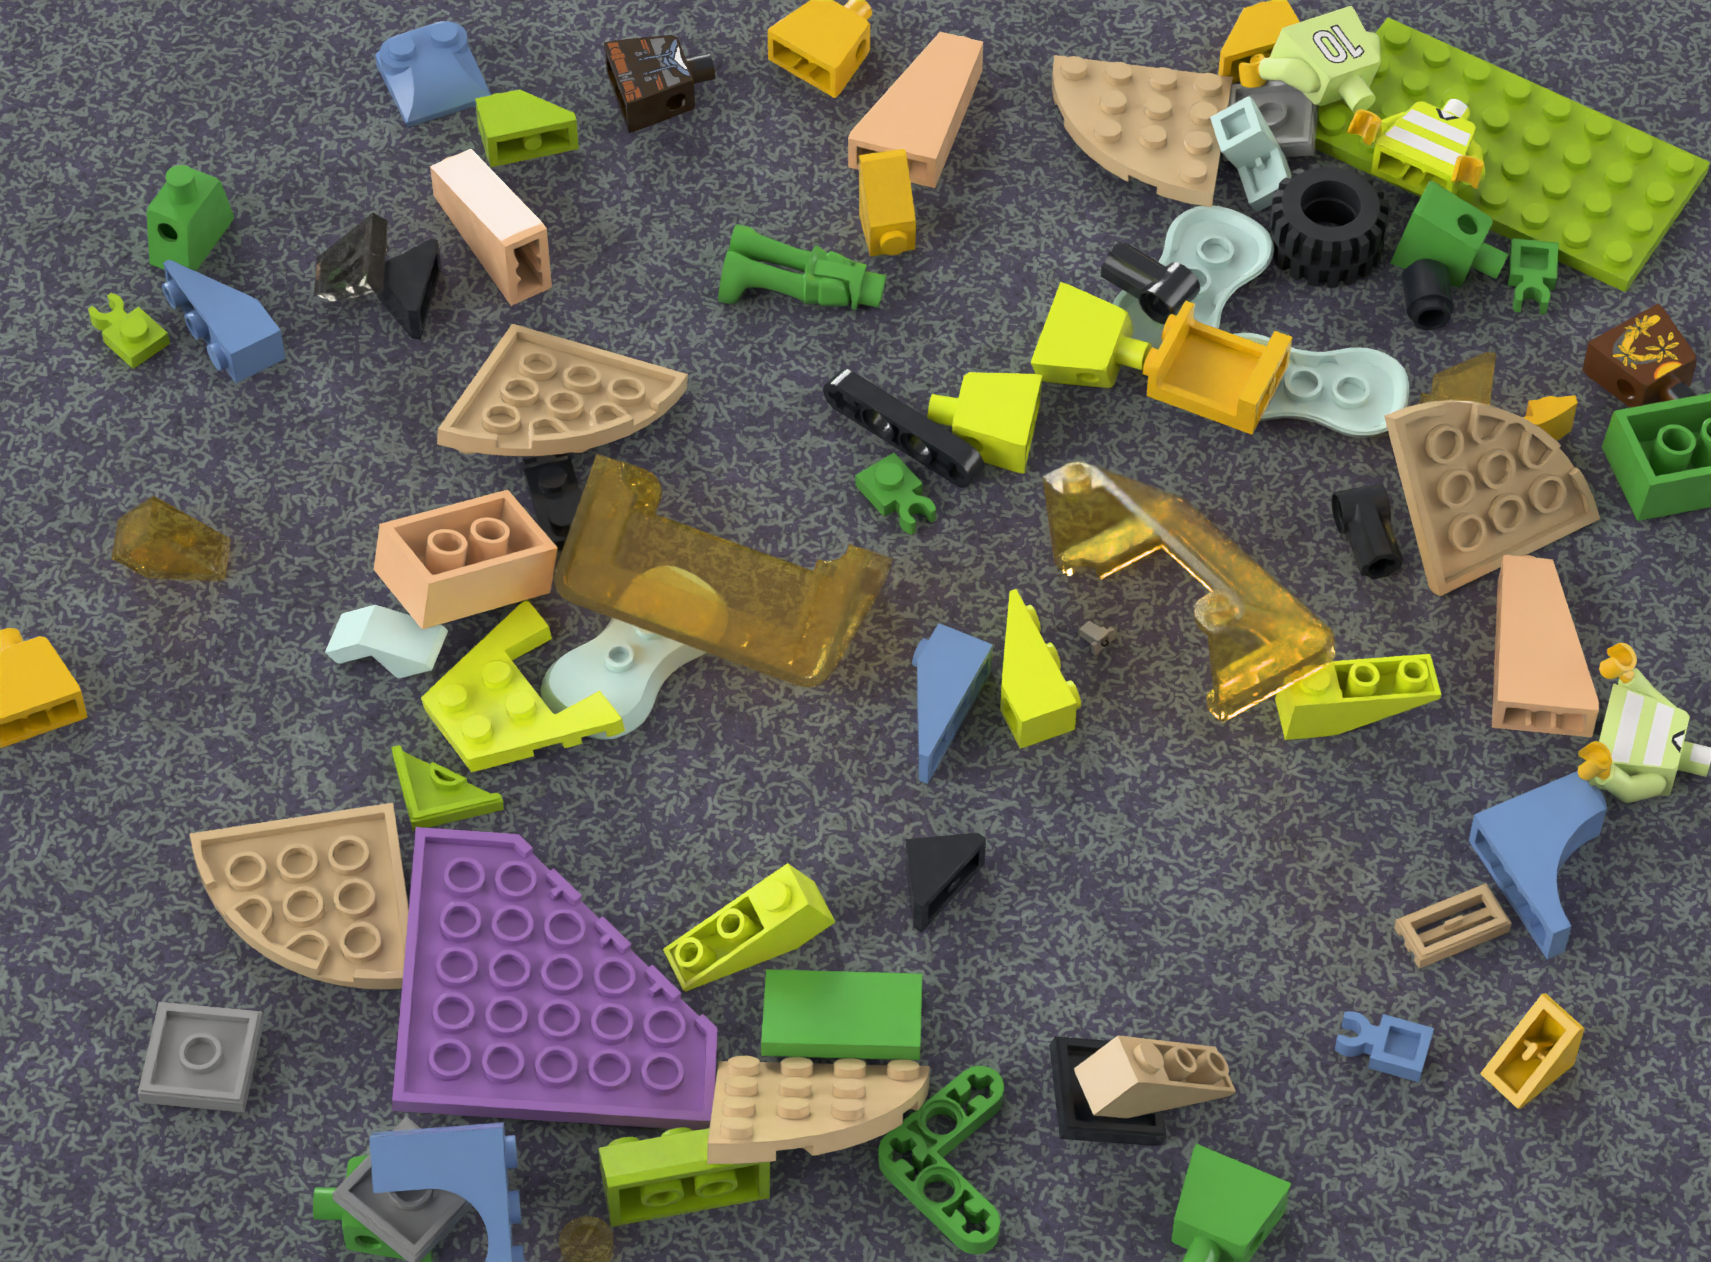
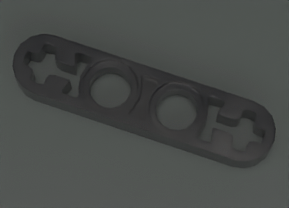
(903, 428)

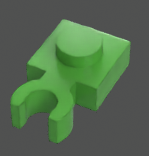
(1532, 271)
(895, 487)

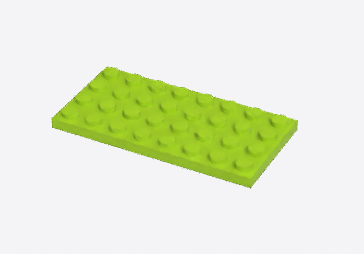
(1547, 160)

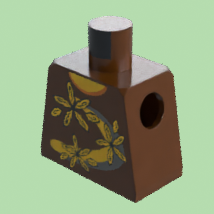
(1642, 360)

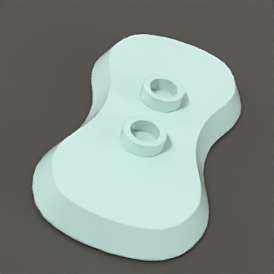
(1221, 251)
(1339, 389)
(623, 665)

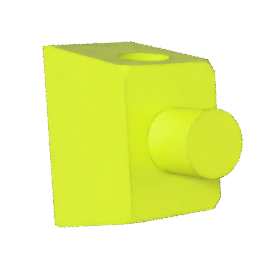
(1086, 341)
(993, 415)

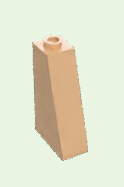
(923, 108)
(495, 225)
(1538, 656)

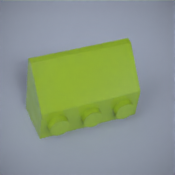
(673, 1177)

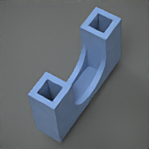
(458, 1160)

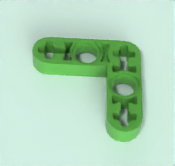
(930, 1149)

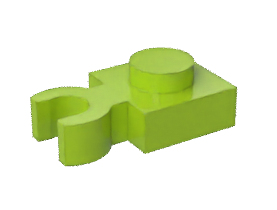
(130, 335)

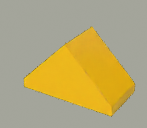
(1535, 1052)

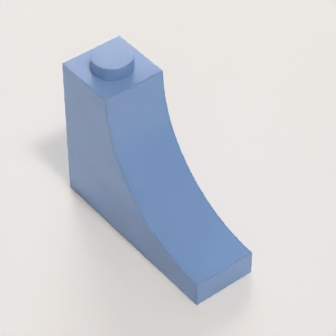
(1527, 844)

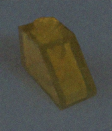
(169, 544)

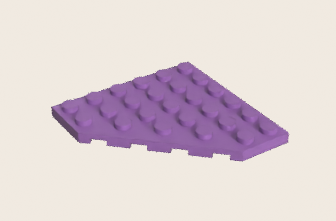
(534, 1001)

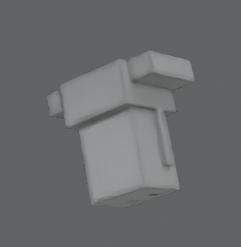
(1096, 636)

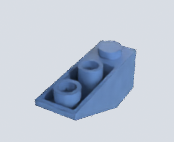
(231, 322)

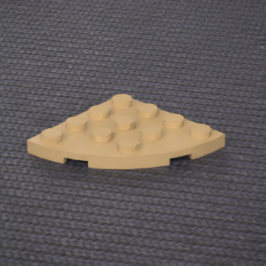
(1145, 122)
(556, 398)
(1482, 487)
(314, 892)
(807, 1105)

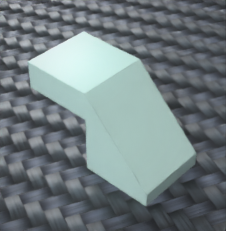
(1252, 150)
(388, 637)

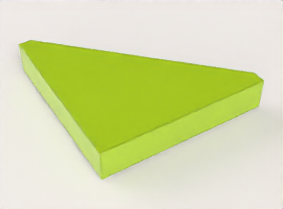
(438, 794)

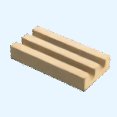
(1427, 955)

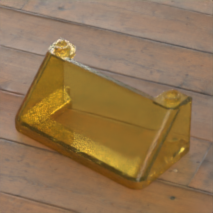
(708, 588)
(1253, 624)

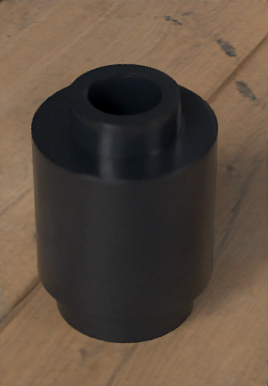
(1427, 294)

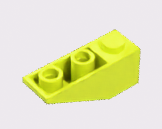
(1033, 690)
(1355, 694)
(753, 928)

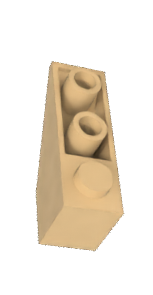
(1151, 1076)

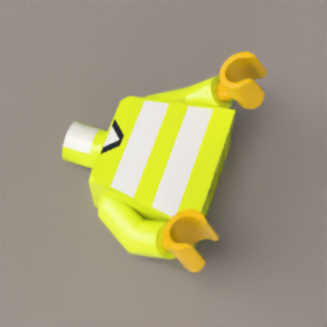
(1423, 146)

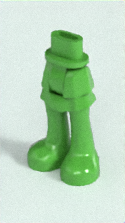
(826, 280)

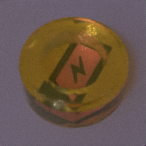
(586, 1240)

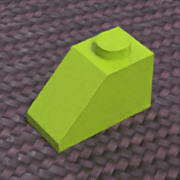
(523, 127)

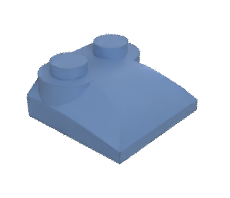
(431, 72)

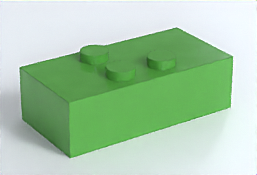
(1662, 455)

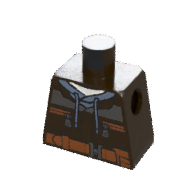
(654, 78)

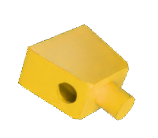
(822, 42)
(34, 689)

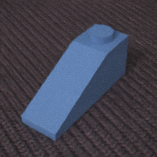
(949, 679)

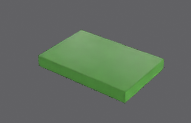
(842, 1014)

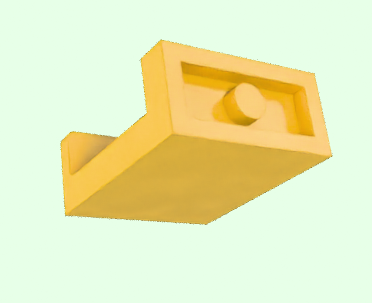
(1215, 371)

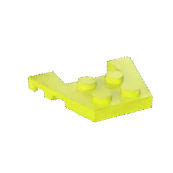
(494, 711)

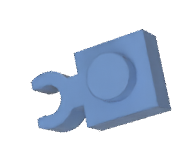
(1394, 1046)

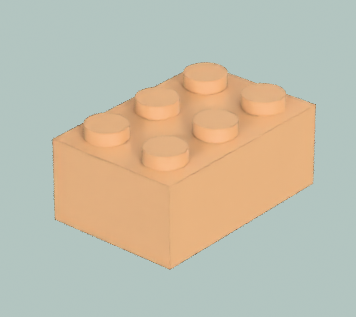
(465, 558)

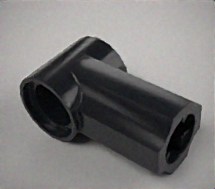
(1157, 286)
(1366, 520)

